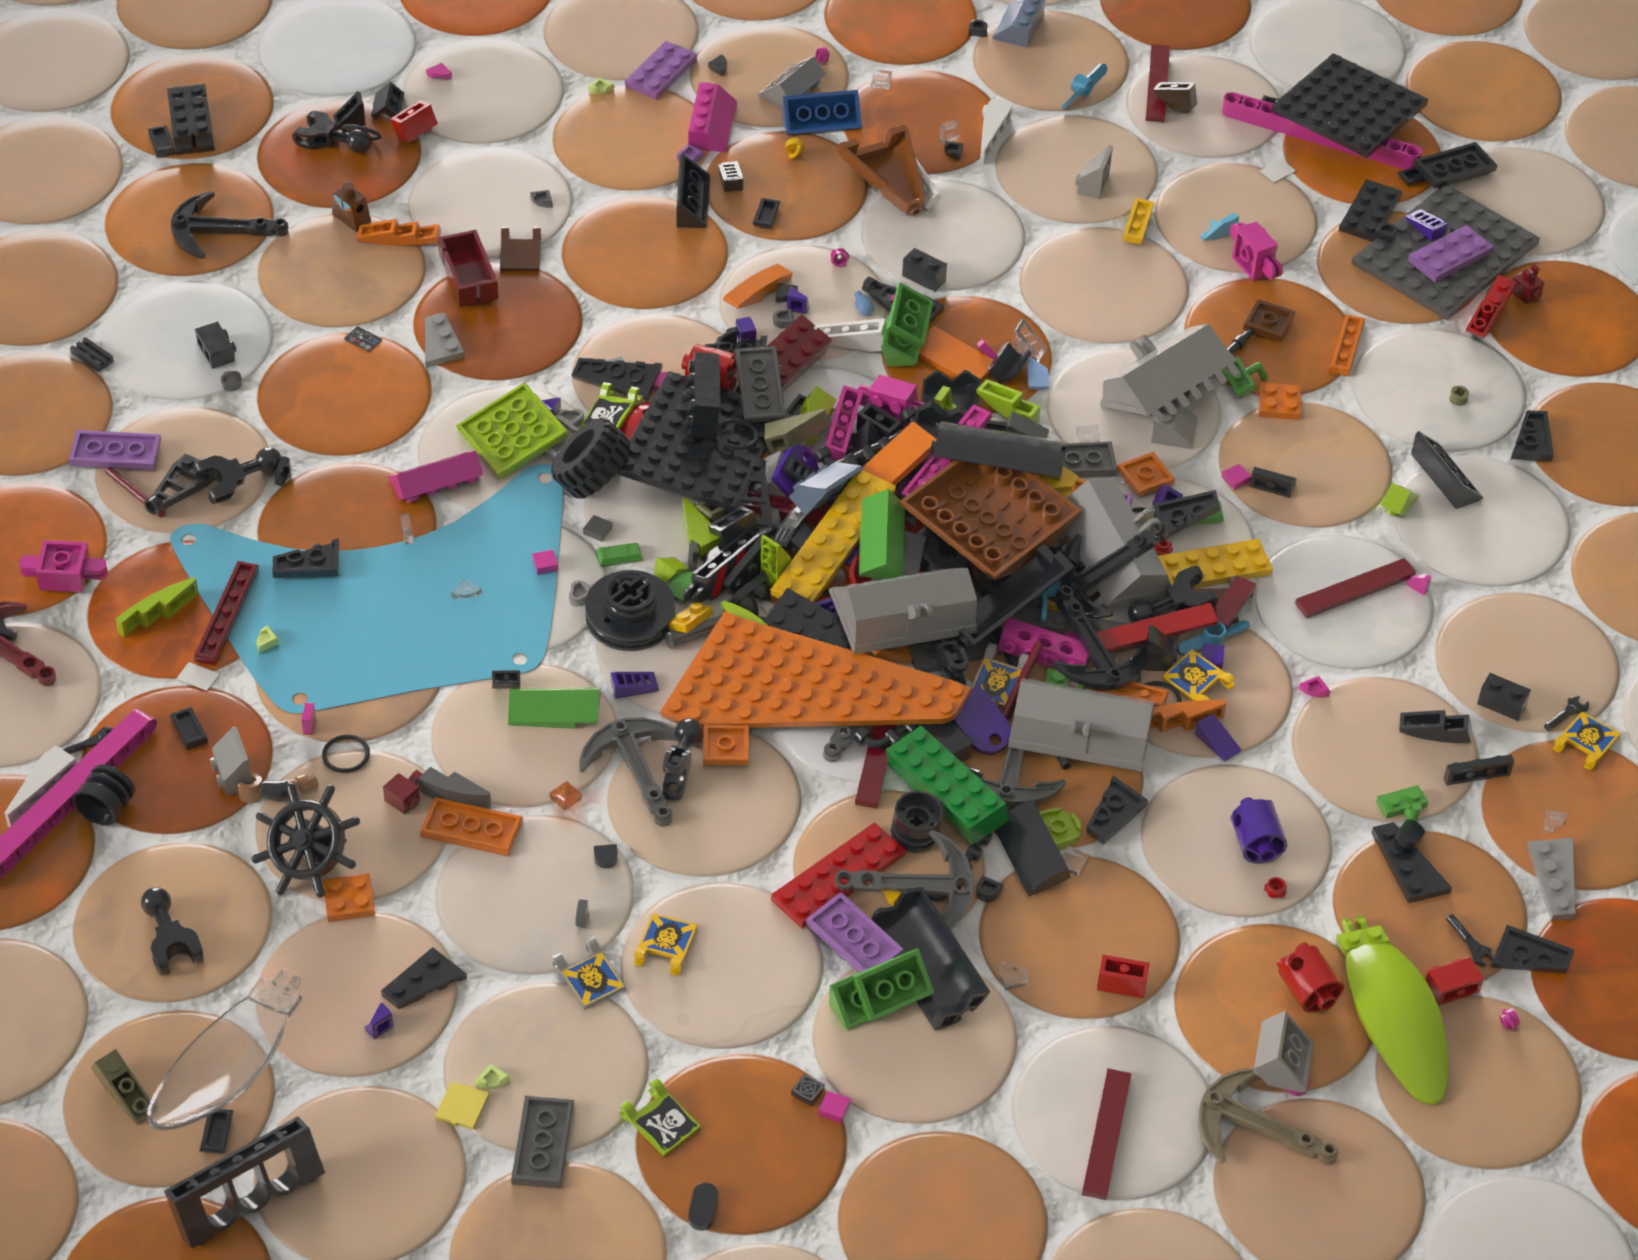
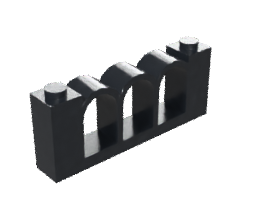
(302, 1167)

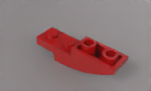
(1491, 307)

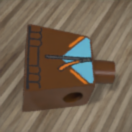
(350, 206)

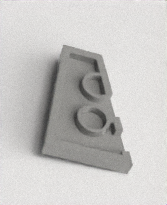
(440, 341)

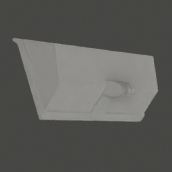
(1168, 373)
(1107, 526)
(906, 609)
(1081, 724)

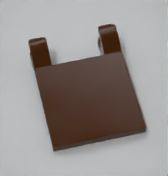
(520, 253)

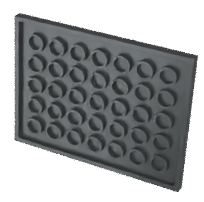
(1447, 296)

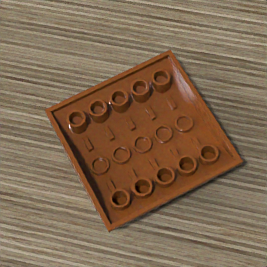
(992, 514)

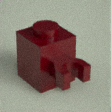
(1528, 285)
(403, 792)

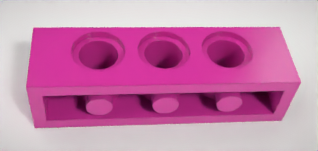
(843, 421)
(1021, 637)

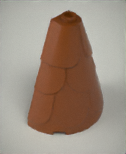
(889, 168)

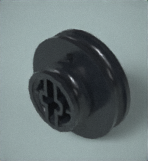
(629, 610)

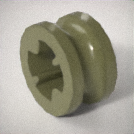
(1459, 400)

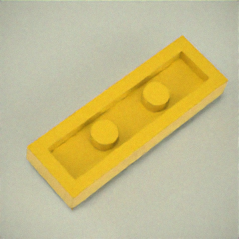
(1138, 221)

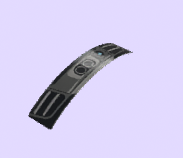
(788, 526)

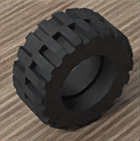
(590, 458)

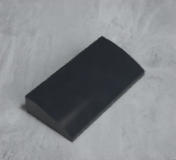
(1032, 849)

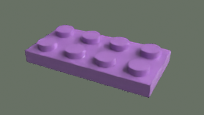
(661, 70)
(1450, 253)
(115, 450)
(853, 934)

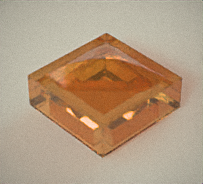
(565, 795)

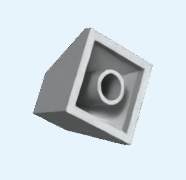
(1095, 174)

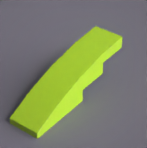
(162, 603)

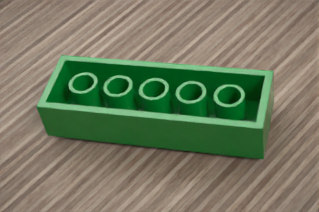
(933, 769)

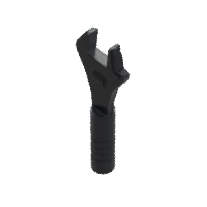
(1572, 707)
(92, 741)
(1477, 950)

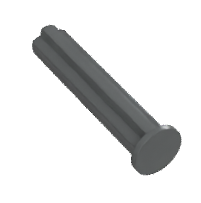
(679, 637)

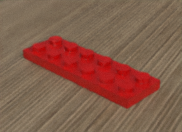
(816, 886)

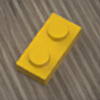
(690, 618)

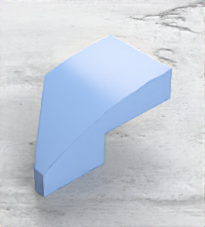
(1036, 375)

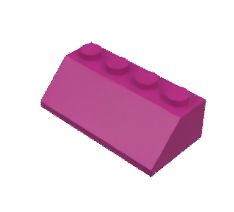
(711, 118)
(436, 475)

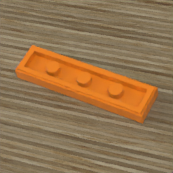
(1347, 345)
(1143, 691)

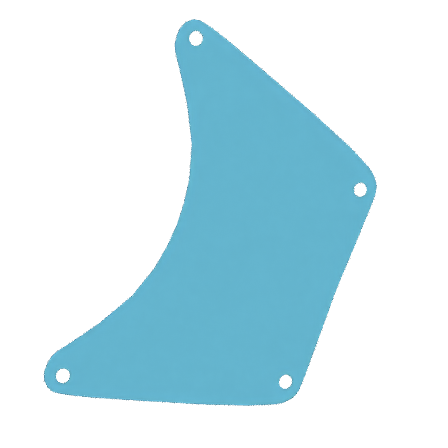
(391, 610)

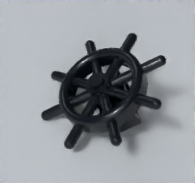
(307, 838)

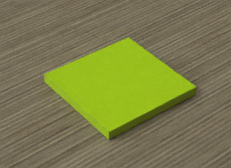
(512, 430)

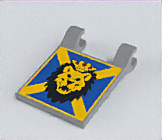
(997, 677)
(590, 978)

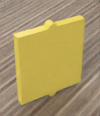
(462, 1105)

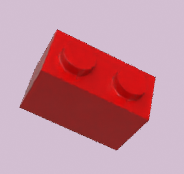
(414, 121)
(1123, 976)
(1454, 980)

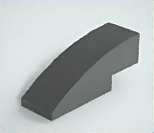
(453, 788)

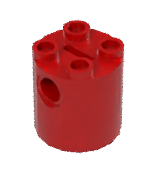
(727, 365)
(1310, 978)

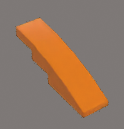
(396, 234)
(756, 286)
(1186, 714)

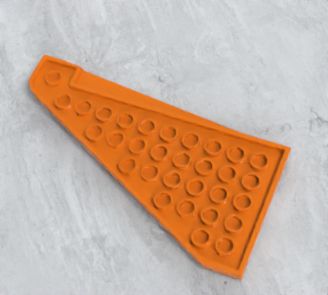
(789, 680)

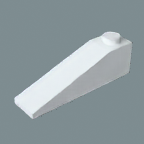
(996, 119)
(856, 335)
(42, 778)

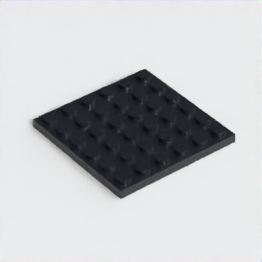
(1349, 105)

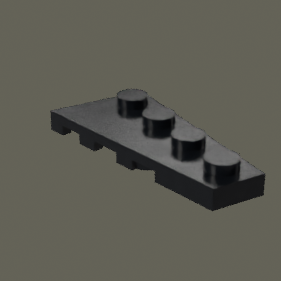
(1409, 866)

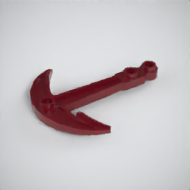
(23, 660)

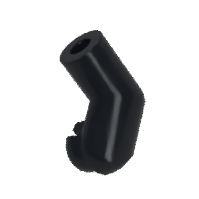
(8, 634)

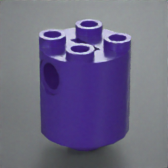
(1258, 830)

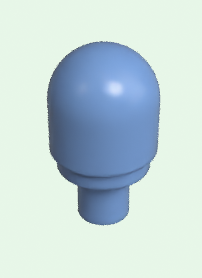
(863, 304)

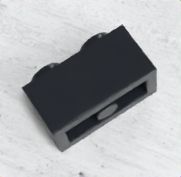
(506, 679)

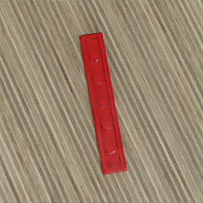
(1169, 624)

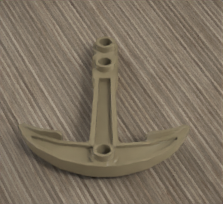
(1231, 1110)

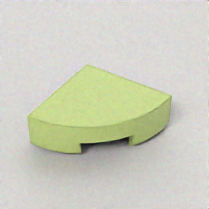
(600, 87)
(266, 639)
(492, 1078)

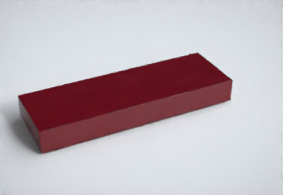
(1234, 600)

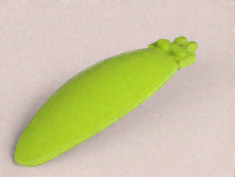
(1396, 1010)

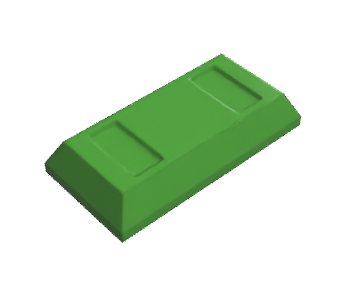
(619, 554)

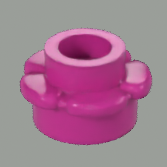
(822, 54)
(839, 262)
(1509, 1019)

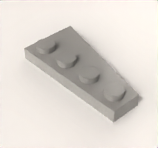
(1555, 874)

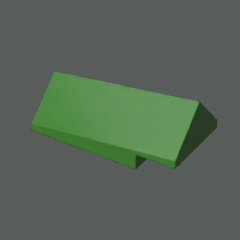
(906, 327)
(881, 536)
(554, 706)
(880, 989)

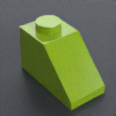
(1398, 500)

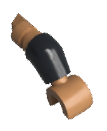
(273, 789)

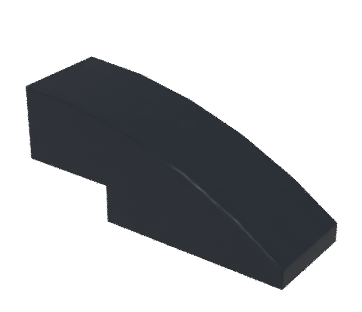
(1436, 726)

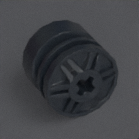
(104, 795)
(914, 818)

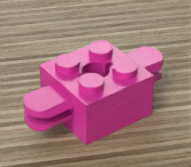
(1255, 251)
(890, 396)
(62, 555)

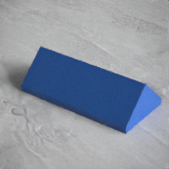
(821, 112)

